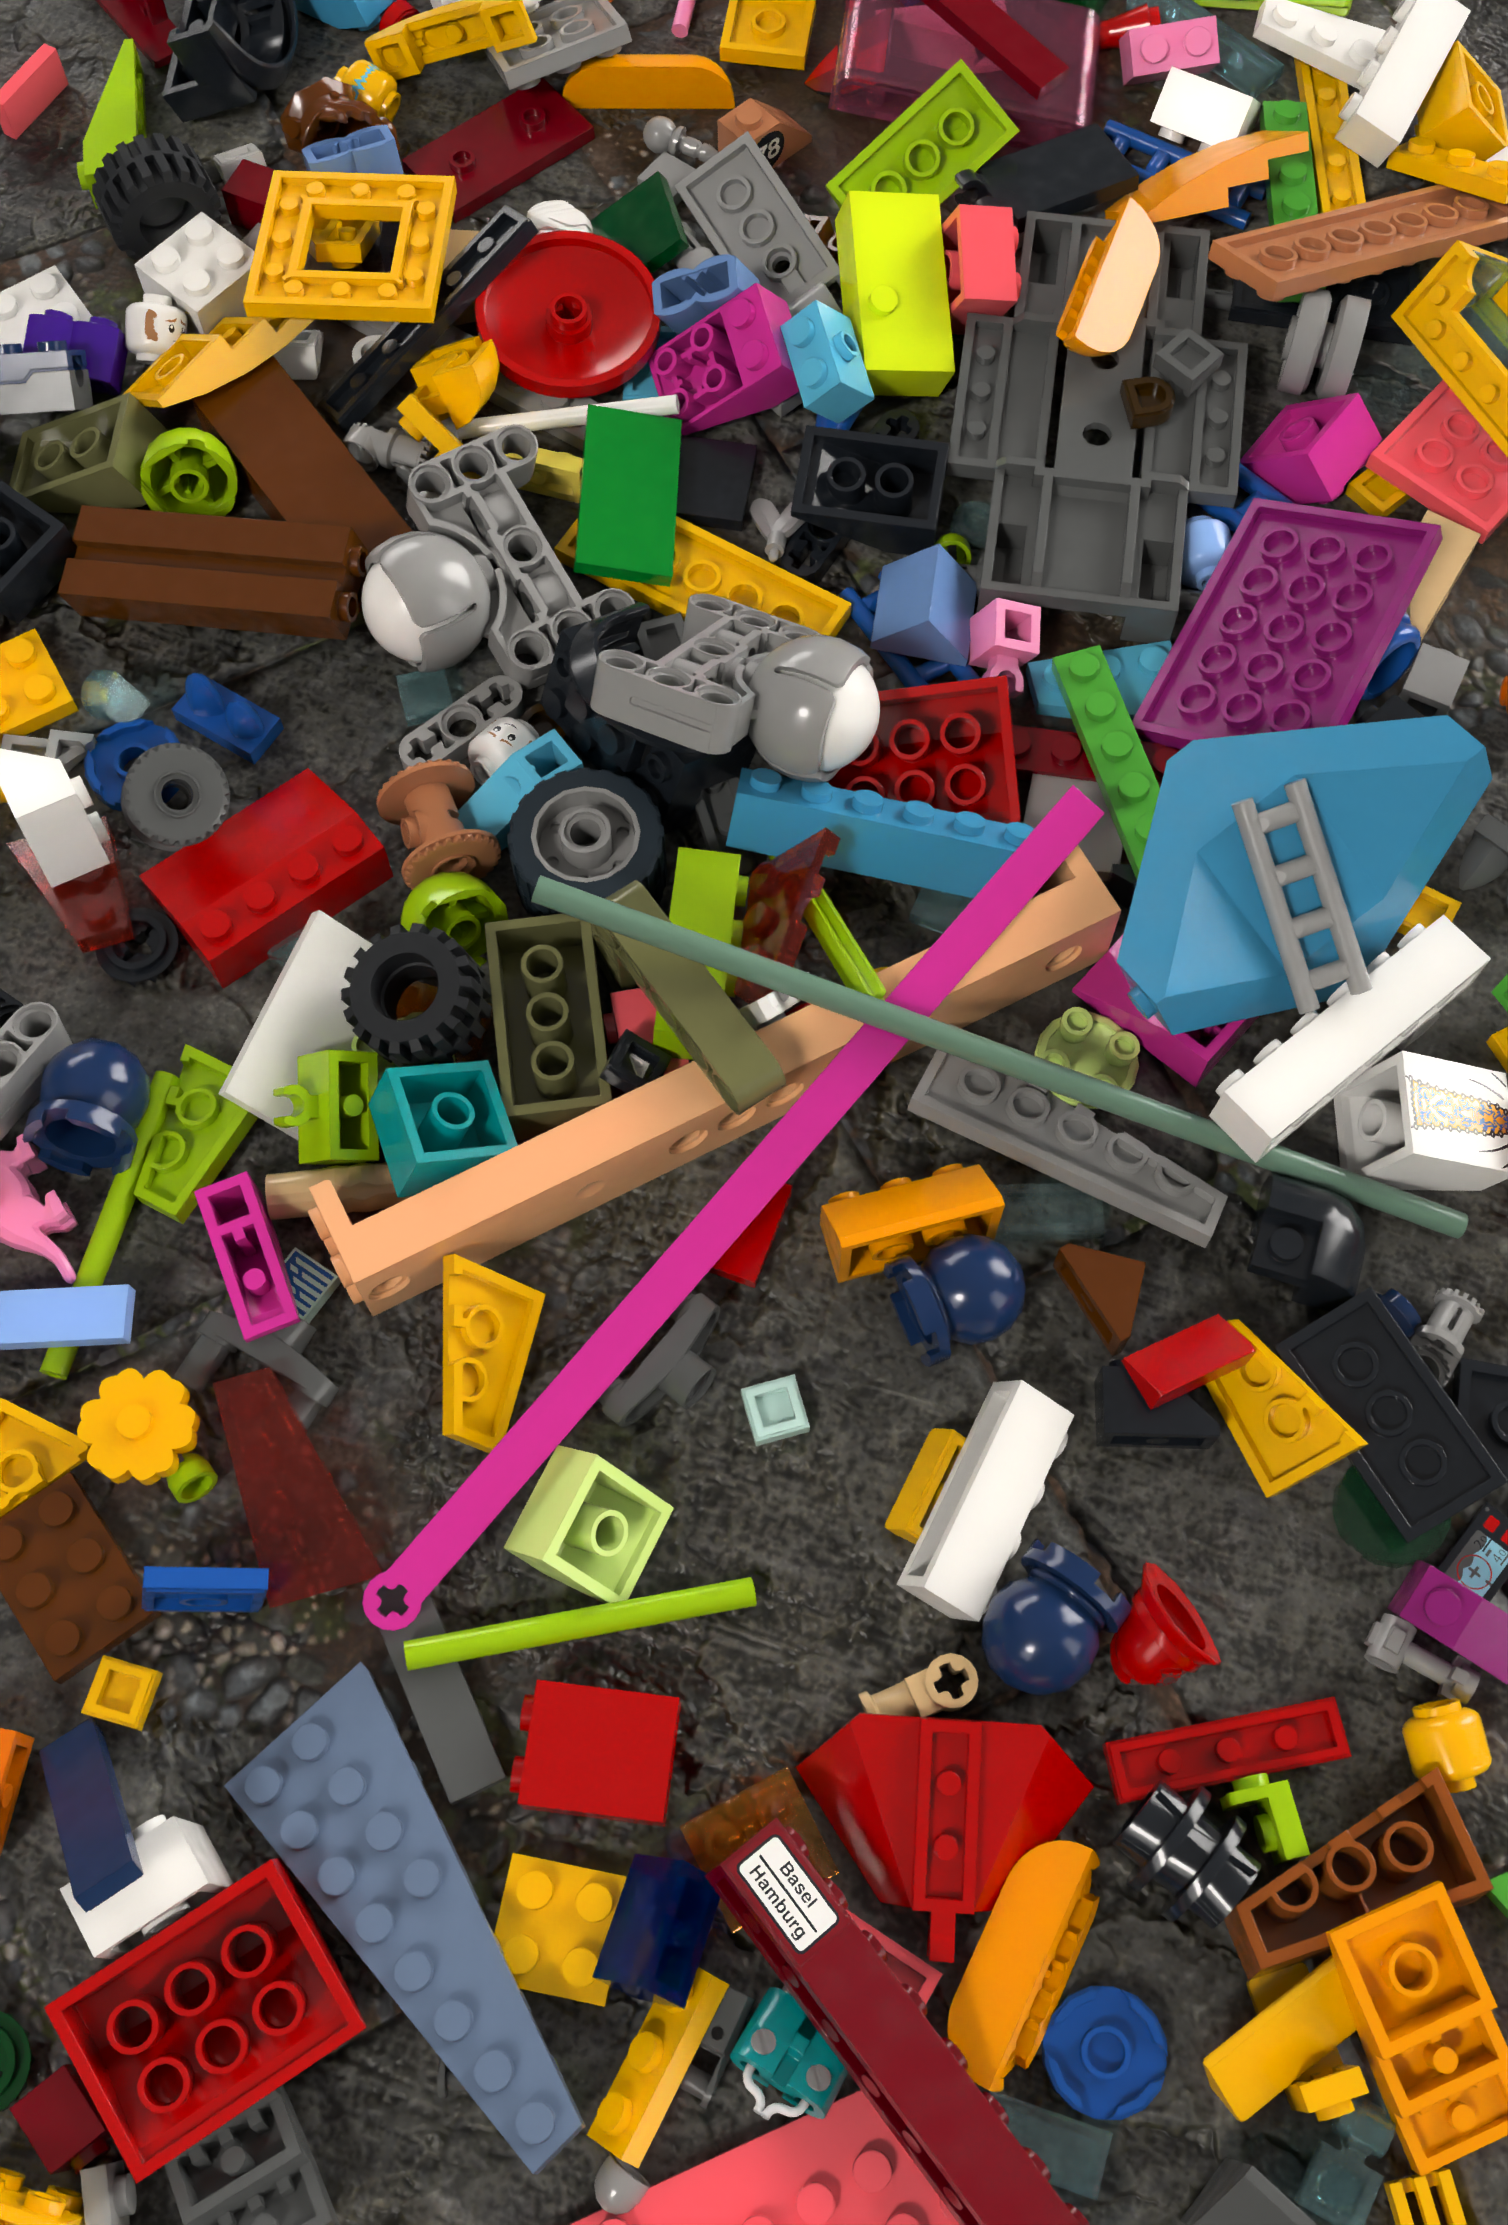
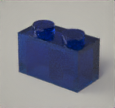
(658, 1931)

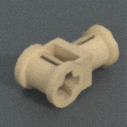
(917, 1693)

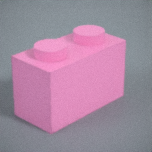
(1153, 49)

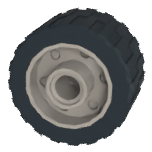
(588, 834)

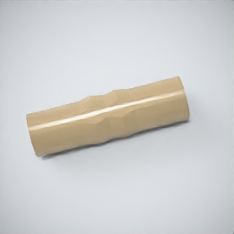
(358, 1186)

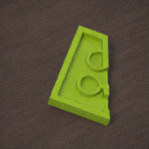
(194, 1139)

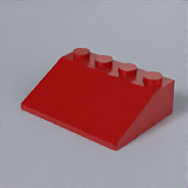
(943, 748)
(268, 874)
(206, 2018)

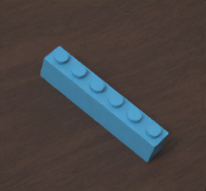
(877, 834)

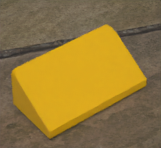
(924, 1483)

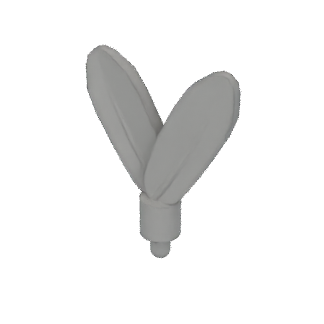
(774, 526)

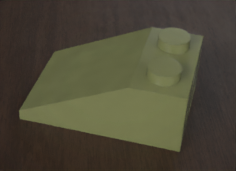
(87, 457)

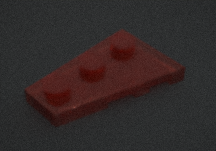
(777, 903)

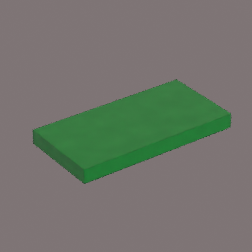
(628, 496)

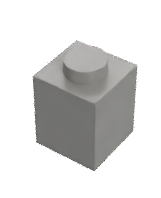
(1433, 680)

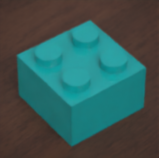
(438, 1122)

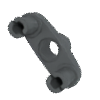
(276, 1350)
(670, 1368)

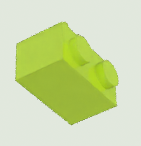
(333, 1107)

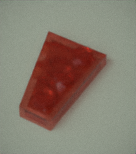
(89, 906)

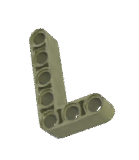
(691, 1006)

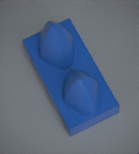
(227, 718)

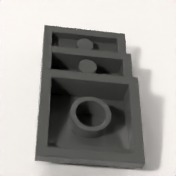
(252, 2172)

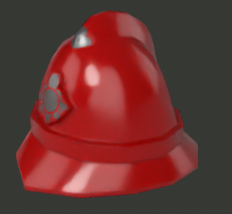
(1160, 1635)

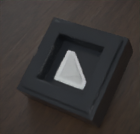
(634, 1063)

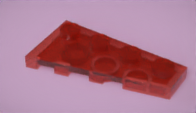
(289, 1494)

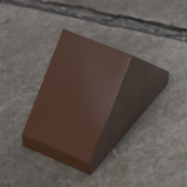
(1104, 1289)

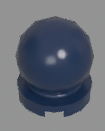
(89, 1108)
(961, 1292)
(1046, 1625)

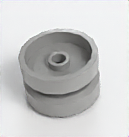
(1323, 344)

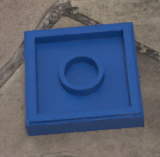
(204, 1589)

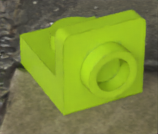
(1278, 1821)

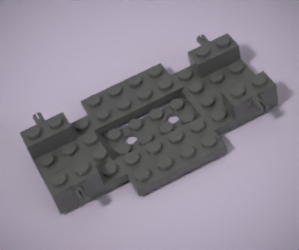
(1087, 528)

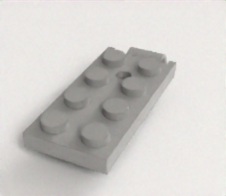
(758, 221)

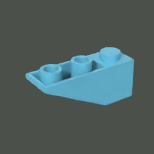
(499, 796)

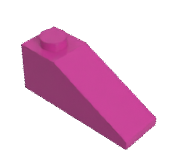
(248, 1255)

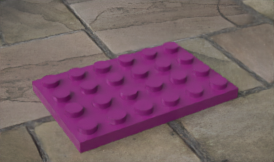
(1288, 624)

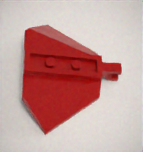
(942, 1807)

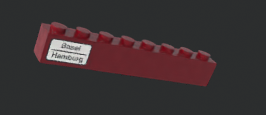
(883, 2036)

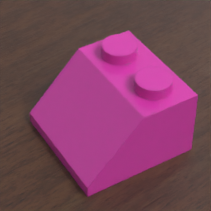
(1314, 448)

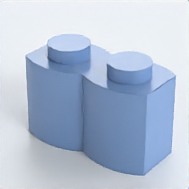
(361, 151)
(689, 295)

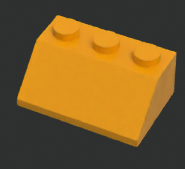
(908, 1218)

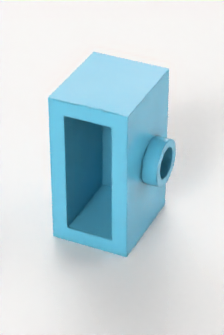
(827, 362)

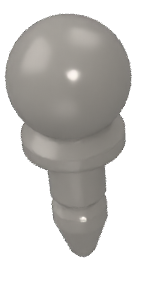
(662, 135)

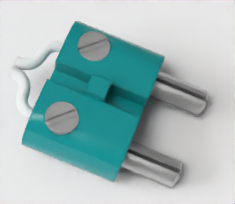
(790, 2054)

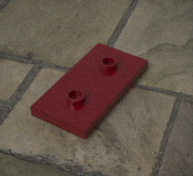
(503, 146)

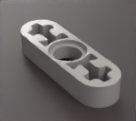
(466, 708)

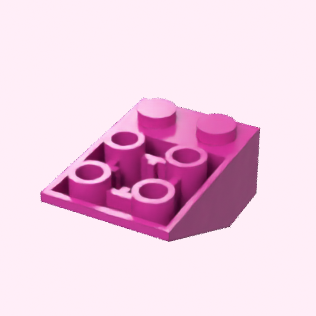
(728, 362)
(1187, 1053)

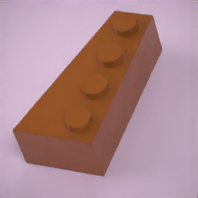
(1372, 1863)

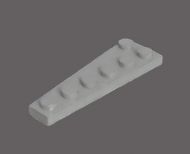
(1066, 1145)

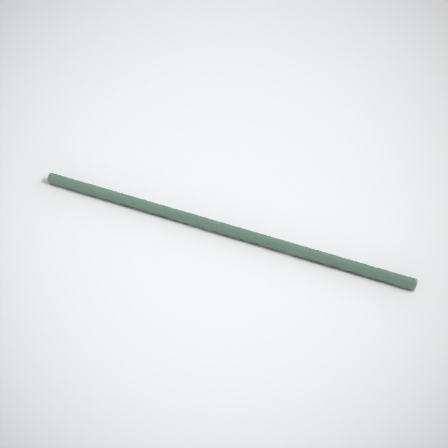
(987, 1053)

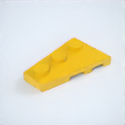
(485, 1349)
(1279, 1420)

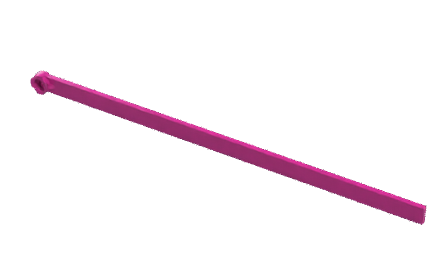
(723, 1218)

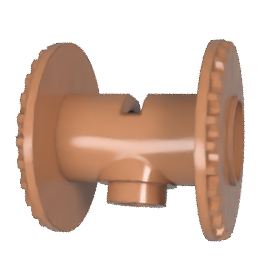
(426, 806)

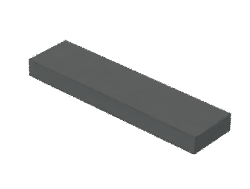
(442, 1706)

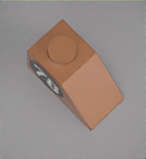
(770, 128)

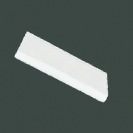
(297, 1019)

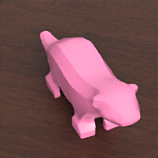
(23, 1217)

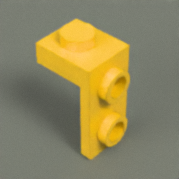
(1327, 2084)

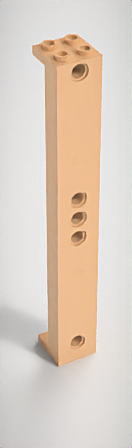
(681, 1113)

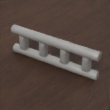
(1271, 880)

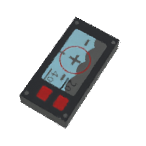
(1480, 1553)

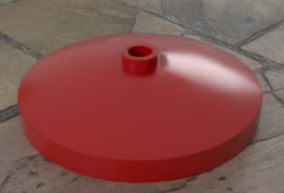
(570, 315)

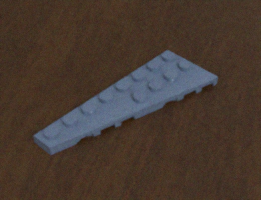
(377, 1859)

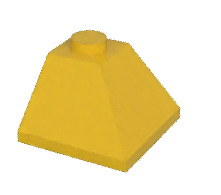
(1463, 108)

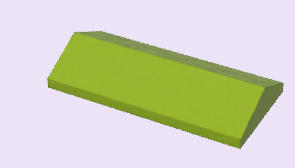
(939, 135)

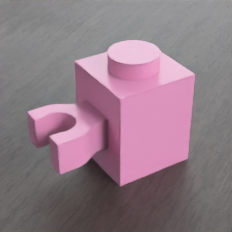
(1004, 639)

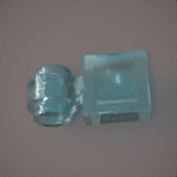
(1337, 2181)

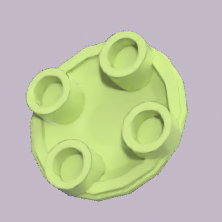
(1092, 1047)

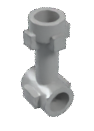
(1392, 1645)

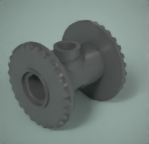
(191, 772)

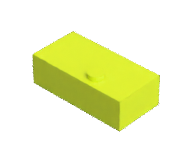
(896, 290)

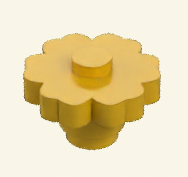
(138, 1426)

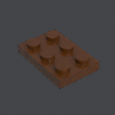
(68, 1579)

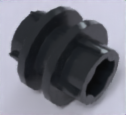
(1187, 1854)

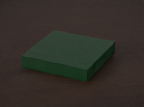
(645, 223)

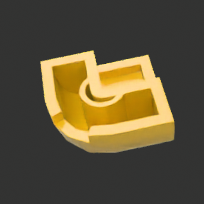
(457, 379)

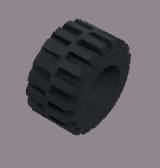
(152, 191)
(389, 970)

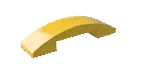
(450, 32)

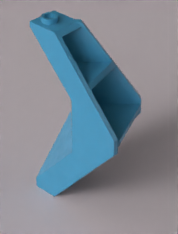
(1388, 812)

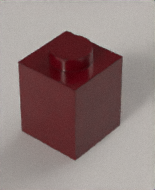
(247, 193)
(63, 2122)

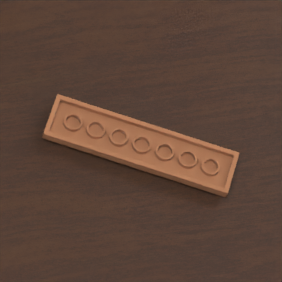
(1358, 240)

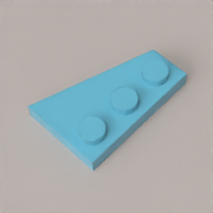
(1131, 666)

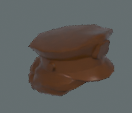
(327, 112)

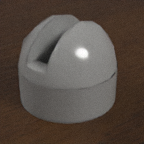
(619, 2186)

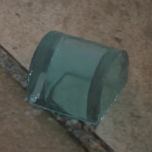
(111, 697)

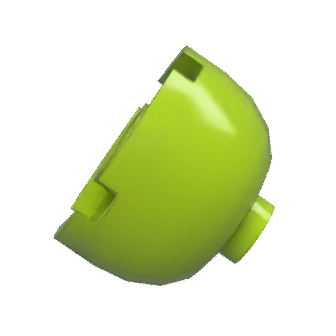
(188, 473)
(458, 907)

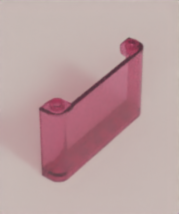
(901, 47)

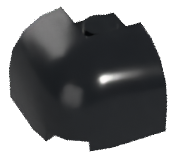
(1308, 1241)

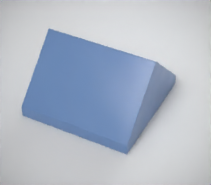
(925, 607)

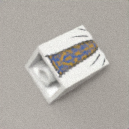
(1425, 1124)

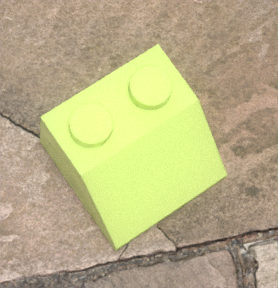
(589, 1525)

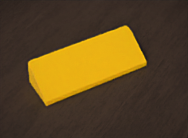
(1281, 2042)

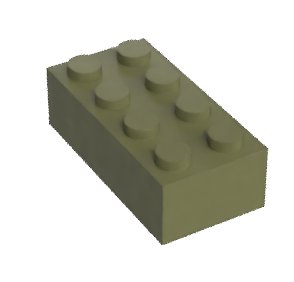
(546, 1020)

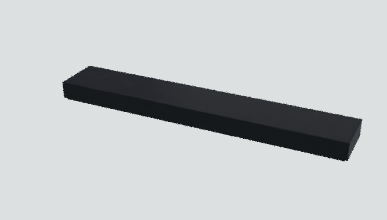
(406, 341)

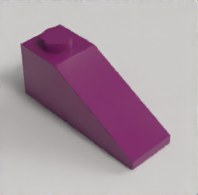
(1454, 1617)

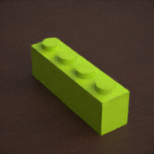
(704, 901)

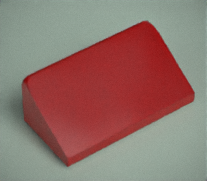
(1187, 1360)

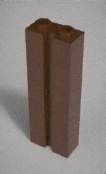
(294, 457)
(215, 572)

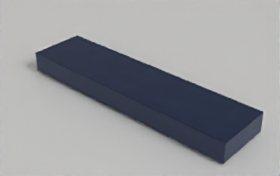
(90, 1815)

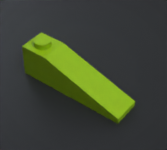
(117, 116)

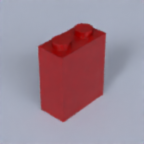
(597, 1753)

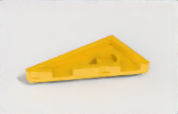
(32, 1454)

